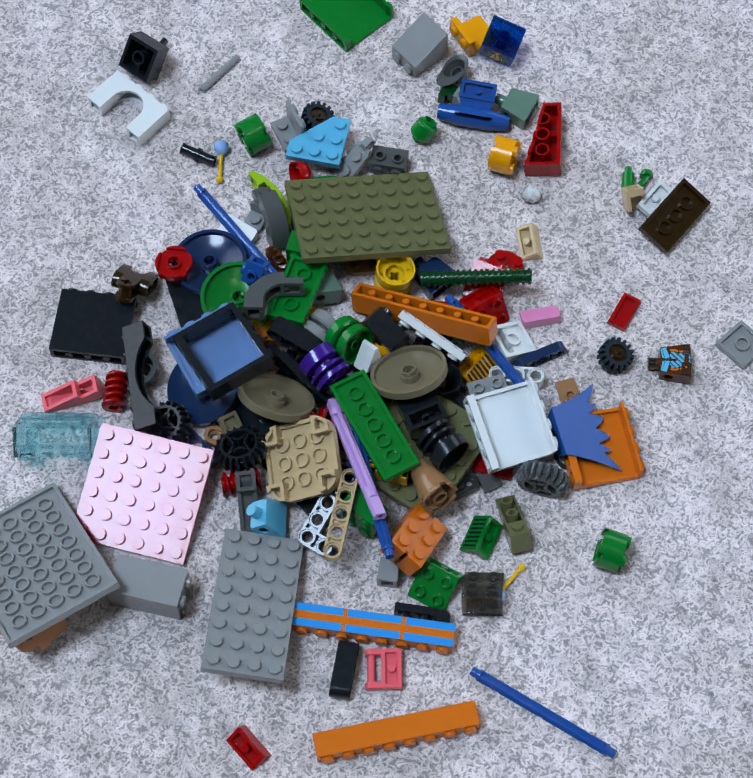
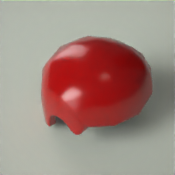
(299, 170)

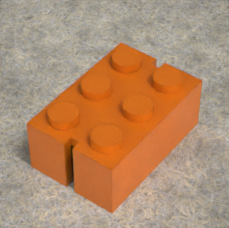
(417, 537)

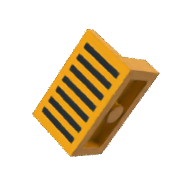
(476, 365)

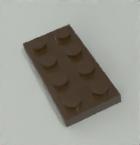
(674, 216)

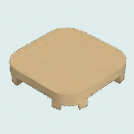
(302, 459)

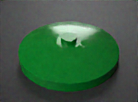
(225, 286)

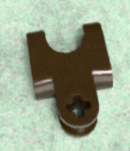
(132, 283)

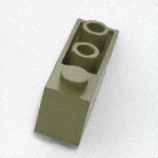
(513, 524)

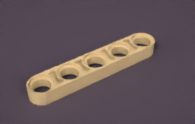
(341, 524)

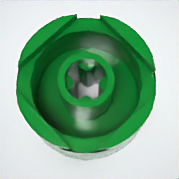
(253, 134)
(611, 550)

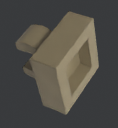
(229, 421)

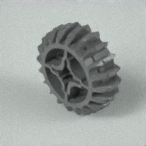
(542, 479)

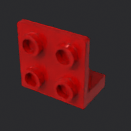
(487, 301)

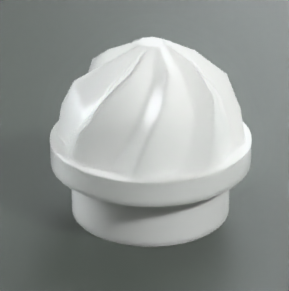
(531, 194)

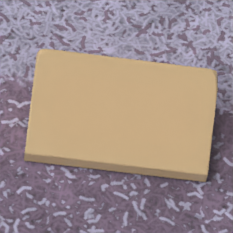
(529, 242)

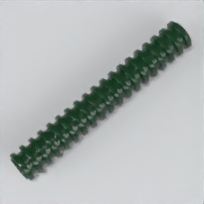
(476, 277)

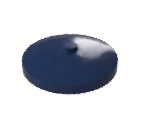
(208, 251)
(203, 411)

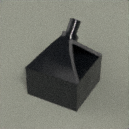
(144, 56)

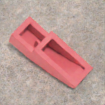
(73, 394)

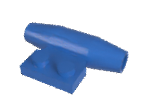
(475, 107)

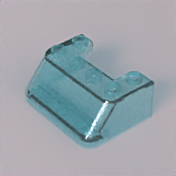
(55, 433)

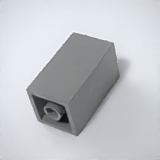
(151, 587)

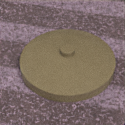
(409, 372)
(277, 398)

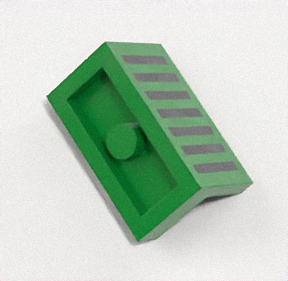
(481, 536)

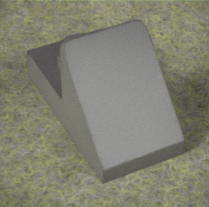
(255, 217)

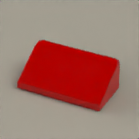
(248, 747)

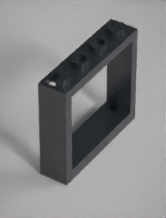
(237, 378)

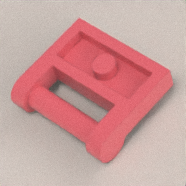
(390, 669)

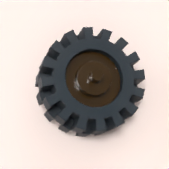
(316, 114)
(615, 355)

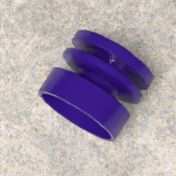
(324, 367)

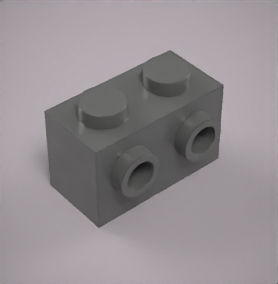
(388, 160)

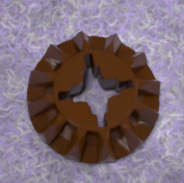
(276, 258)

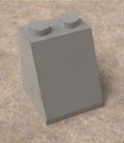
(420, 46)

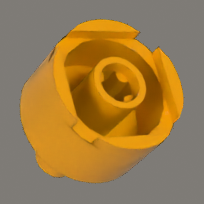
(504, 154)

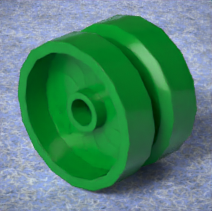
(346, 337)

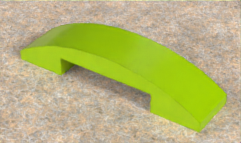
(259, 180)

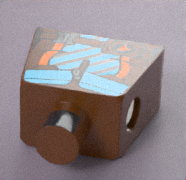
(673, 364)

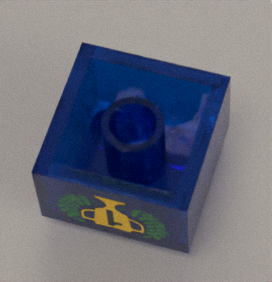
(501, 41)

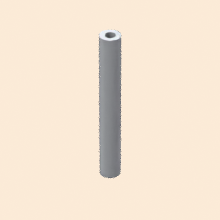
(216, 76)

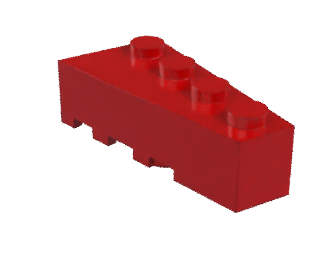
(545, 151)

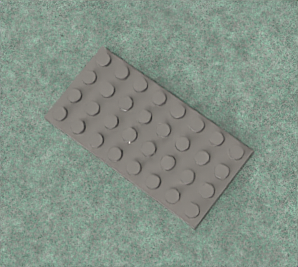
(252, 606)

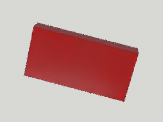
(624, 312)

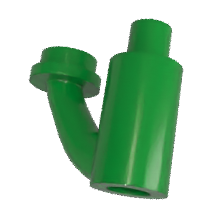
(628, 177)

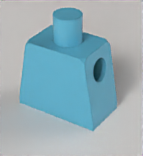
(268, 517)

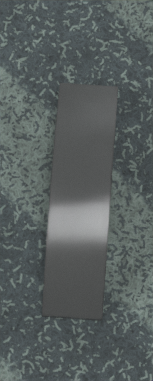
(246, 495)

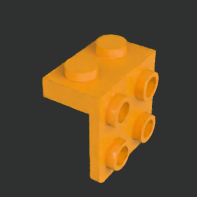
(468, 34)

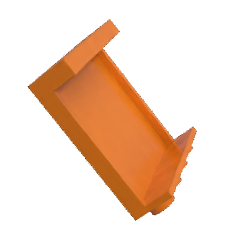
(623, 451)

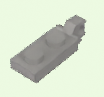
(356, 158)

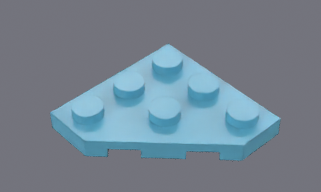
(321, 144)

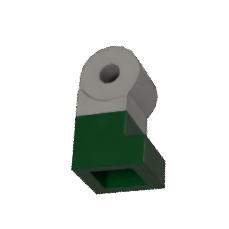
(449, 94)

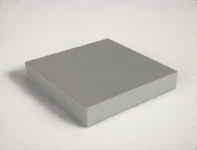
(738, 344)

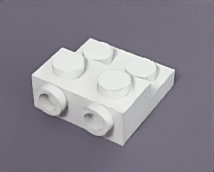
(513, 340)

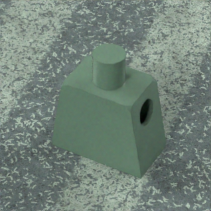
(518, 105)
(329, 291)

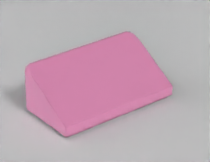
(540, 316)

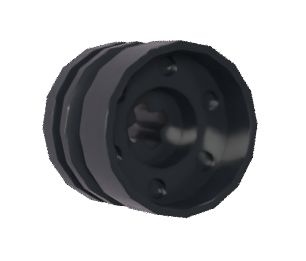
(442, 444)

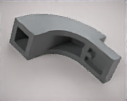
(274, 216)
(268, 288)

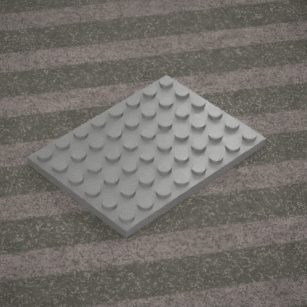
(46, 566)

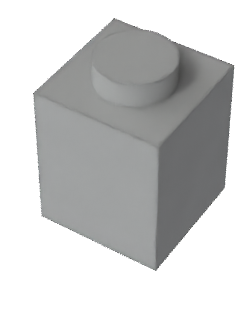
(388, 573)

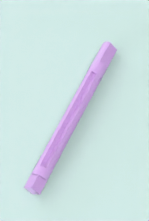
(356, 460)

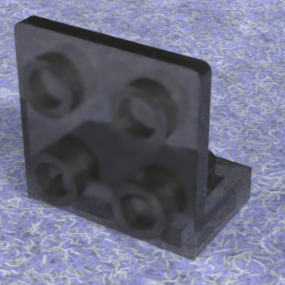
(482, 594)

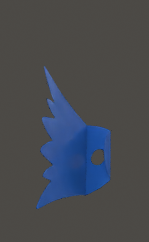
(578, 429)

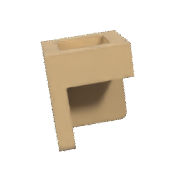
(631, 196)

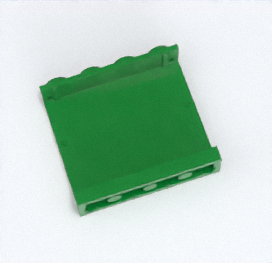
(348, 20)

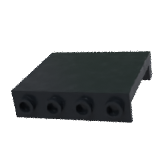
(90, 326)

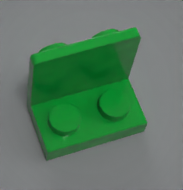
(434, 584)

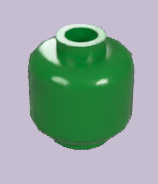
(424, 129)

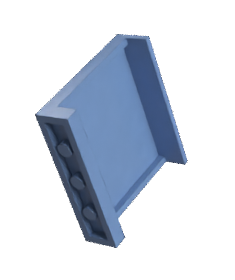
(218, 351)

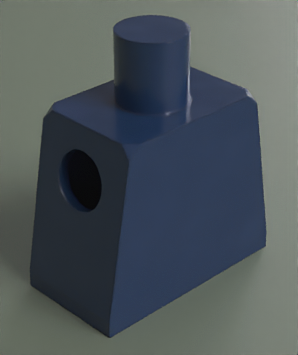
(433, 264)

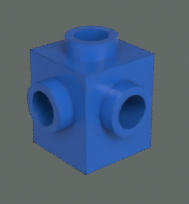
(254, 269)

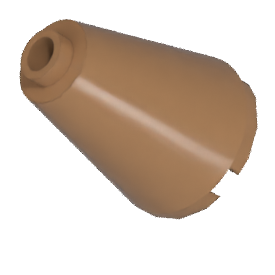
(432, 487)

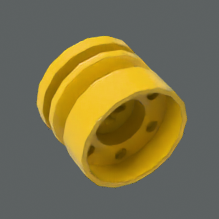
(395, 274)

